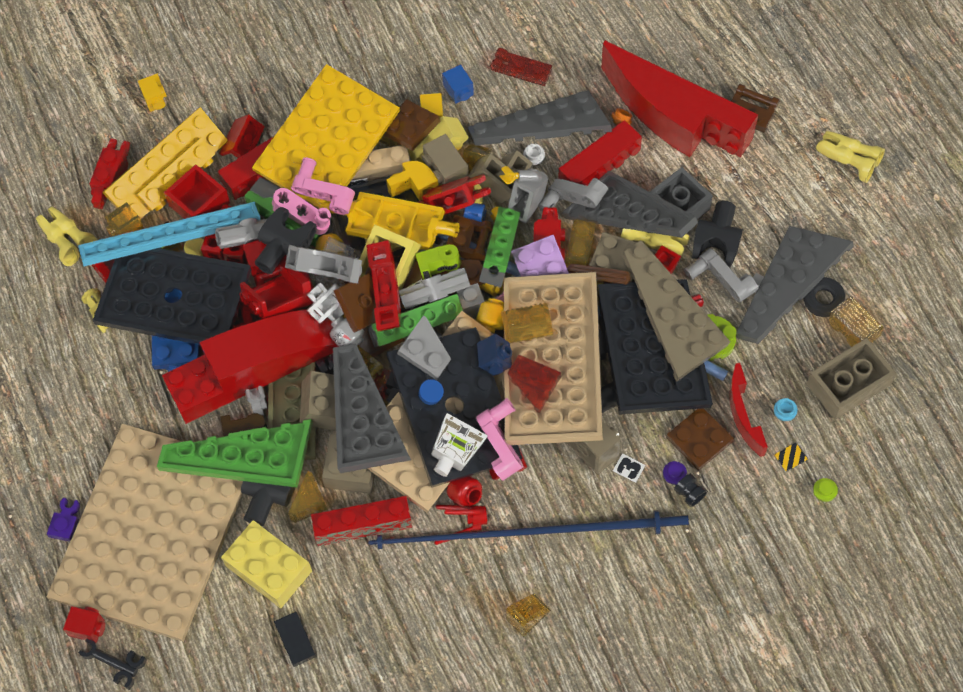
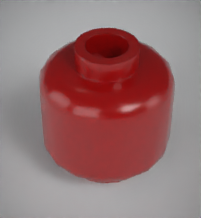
(465, 491)

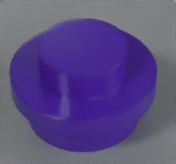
(674, 472)

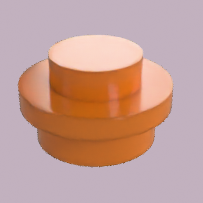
(621, 115)

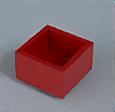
(196, 194)

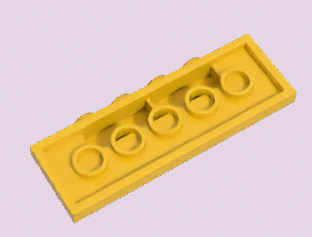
(188, 144)

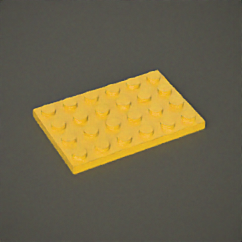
(331, 124)

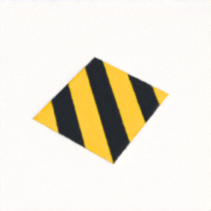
(790, 457)

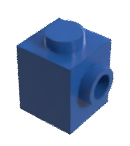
(458, 84)

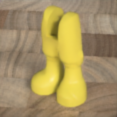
(844, 150)
(55, 233)
(655, 240)

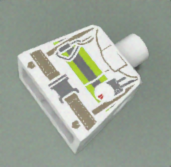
(455, 445)

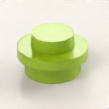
(825, 490)

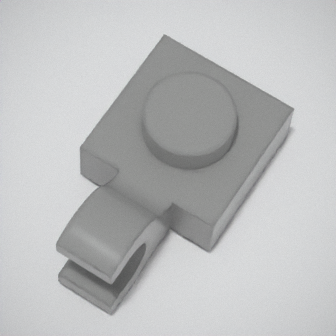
(257, 400)

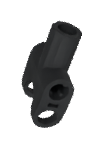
(718, 233)
(278, 239)
(263, 498)

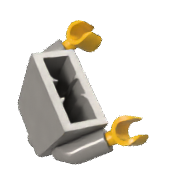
(526, 191)

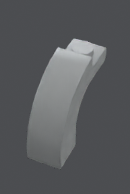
(324, 263)

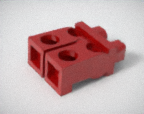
(211, 249)

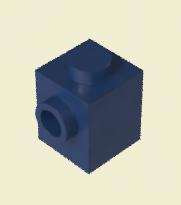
(494, 354)

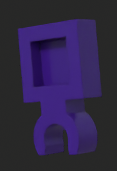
(64, 523)

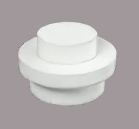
(534, 153)

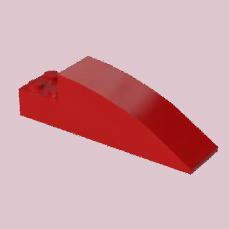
(676, 107)
(247, 359)

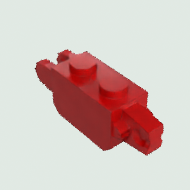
(108, 169)
(456, 194)
(548, 226)

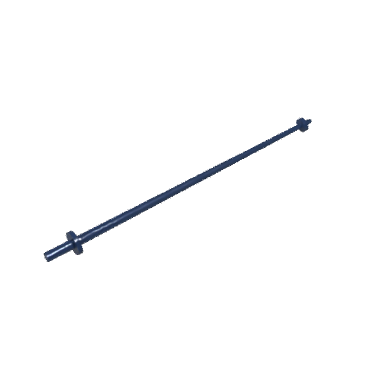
(655, 522)

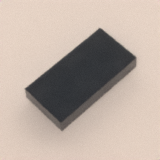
(295, 639)

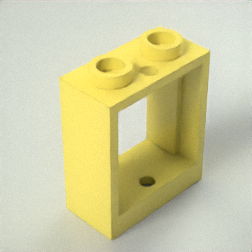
(407, 259)

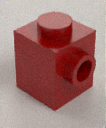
(84, 623)

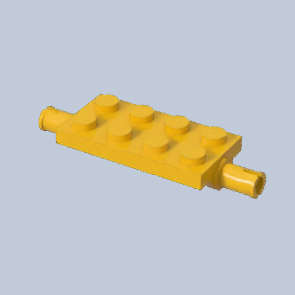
(403, 217)

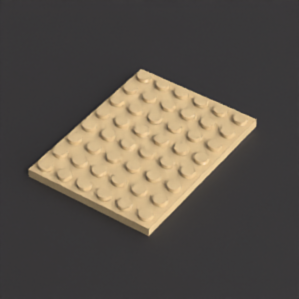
(146, 539)

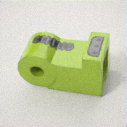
(438, 260)

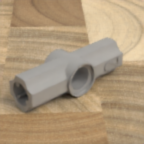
(239, 234)
(434, 288)

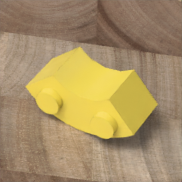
(448, 126)

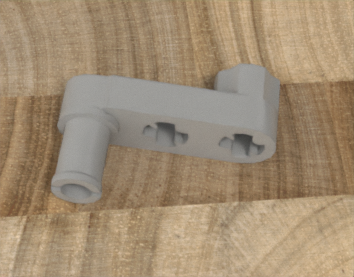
(573, 192)
(739, 288)

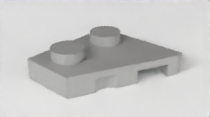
(425, 349)

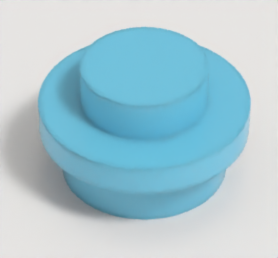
(785, 409)

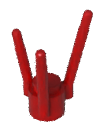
(475, 515)

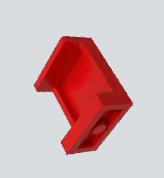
(278, 294)

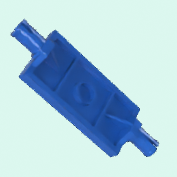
(171, 353)

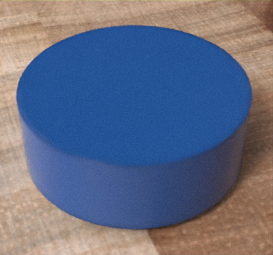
(431, 392)

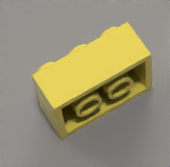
(266, 564)

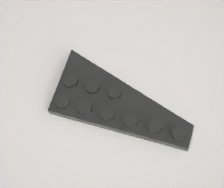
(544, 121)
(634, 209)
(790, 277)
(363, 424)

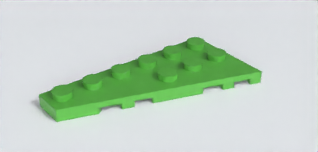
(250, 455)

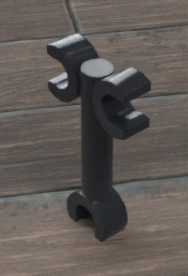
(127, 670)

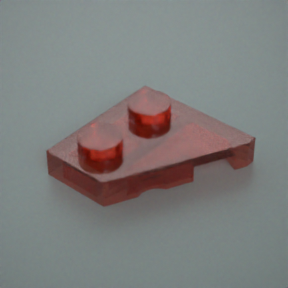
(534, 380)

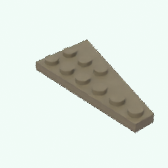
(676, 318)

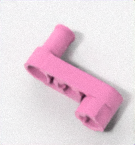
(339, 196)
(293, 202)
(508, 460)

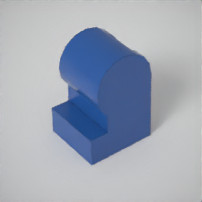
(476, 212)

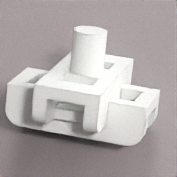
(325, 304)

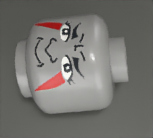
(343, 334)

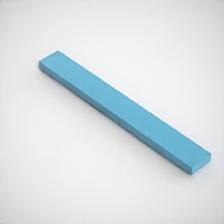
(164, 234)

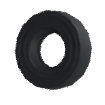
(824, 310)

